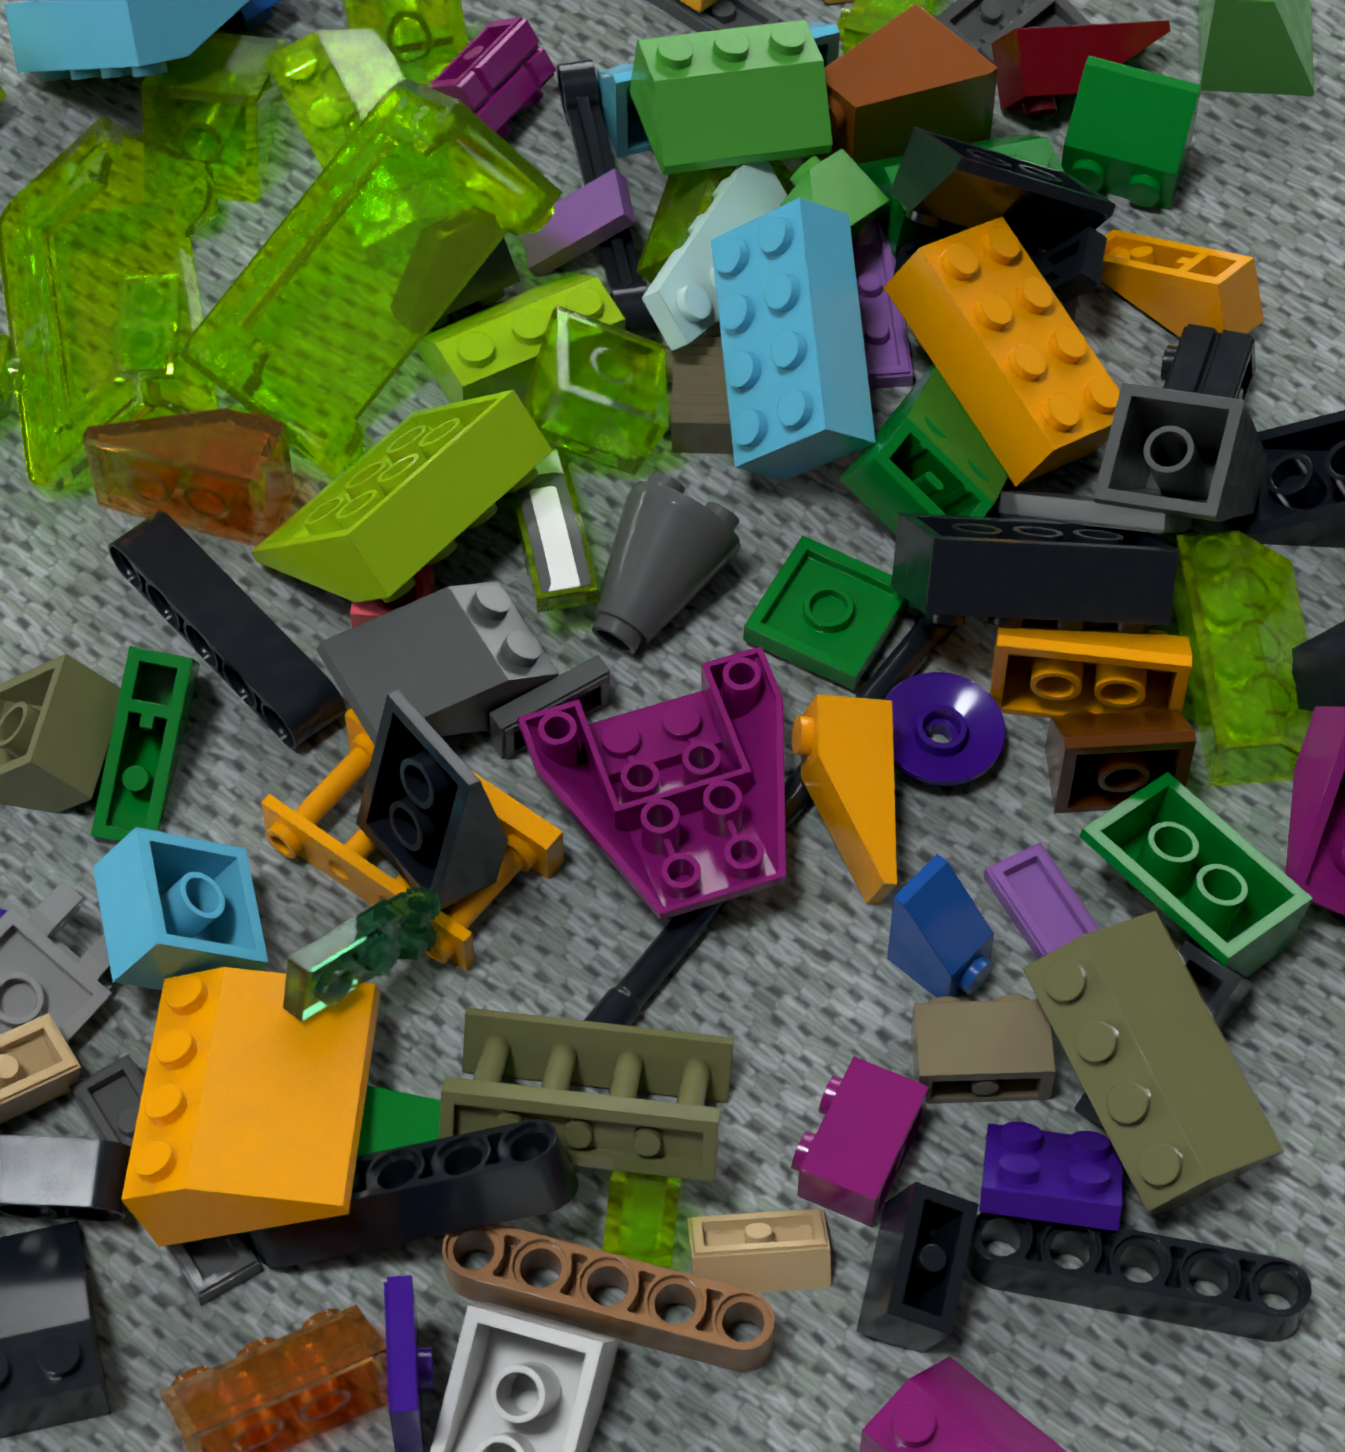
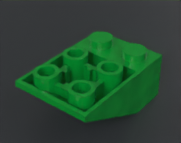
(927, 459)

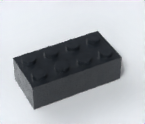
(1033, 572)

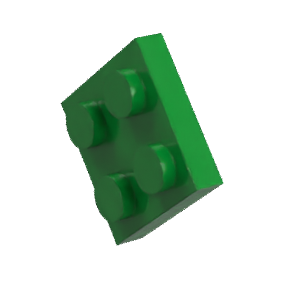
(826, 613)

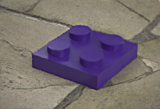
(1051, 1176)

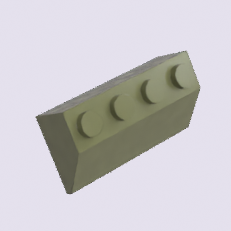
(1153, 1062)

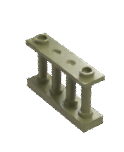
(595, 1128)

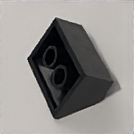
(975, 185)

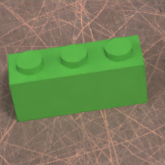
(732, 96)

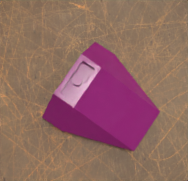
(678, 790)

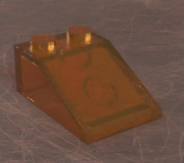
(205, 469)

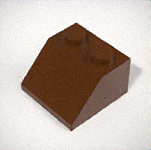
(1111, 756)

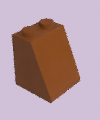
(905, 79)

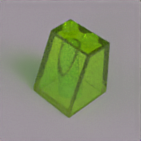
(219, 110)

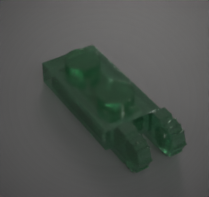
(360, 951)

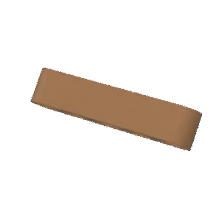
(632, 1319)

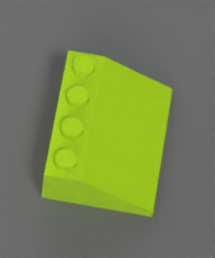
(409, 498)

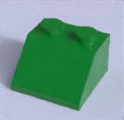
(1131, 132)

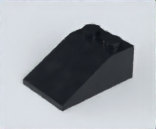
(1301, 485)
(428, 808)
(47, 1333)

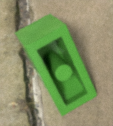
(840, 186)

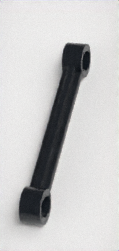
(583, 110)

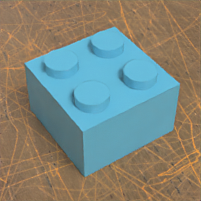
(176, 908)

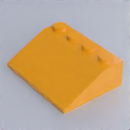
(247, 1107)

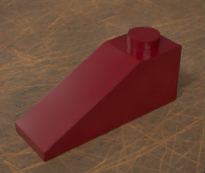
(1047, 63)

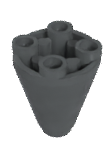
(660, 560)

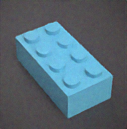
(792, 340)

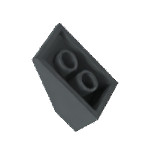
(447, 655)

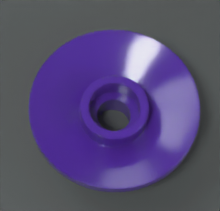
(951, 708)

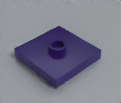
(407, 1365)

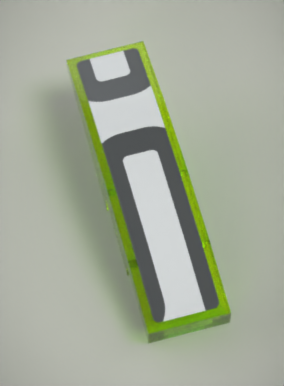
(554, 538)

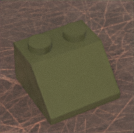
(54, 735)

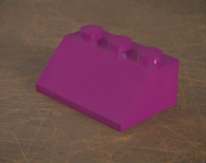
(951, 1413)

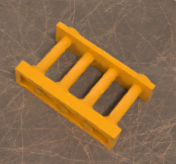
(531, 845)

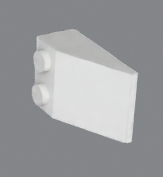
(523, 1384)

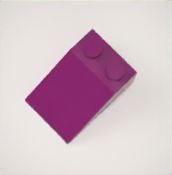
(1318, 812)

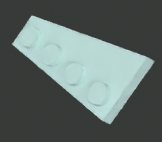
(684, 291)

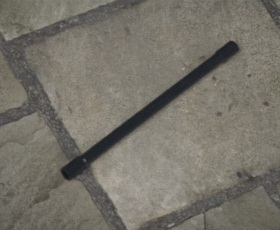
(624, 1001)

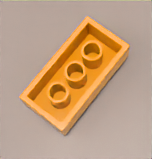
(1006, 349)

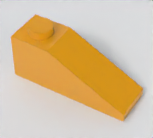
(1183, 282)
(851, 781)

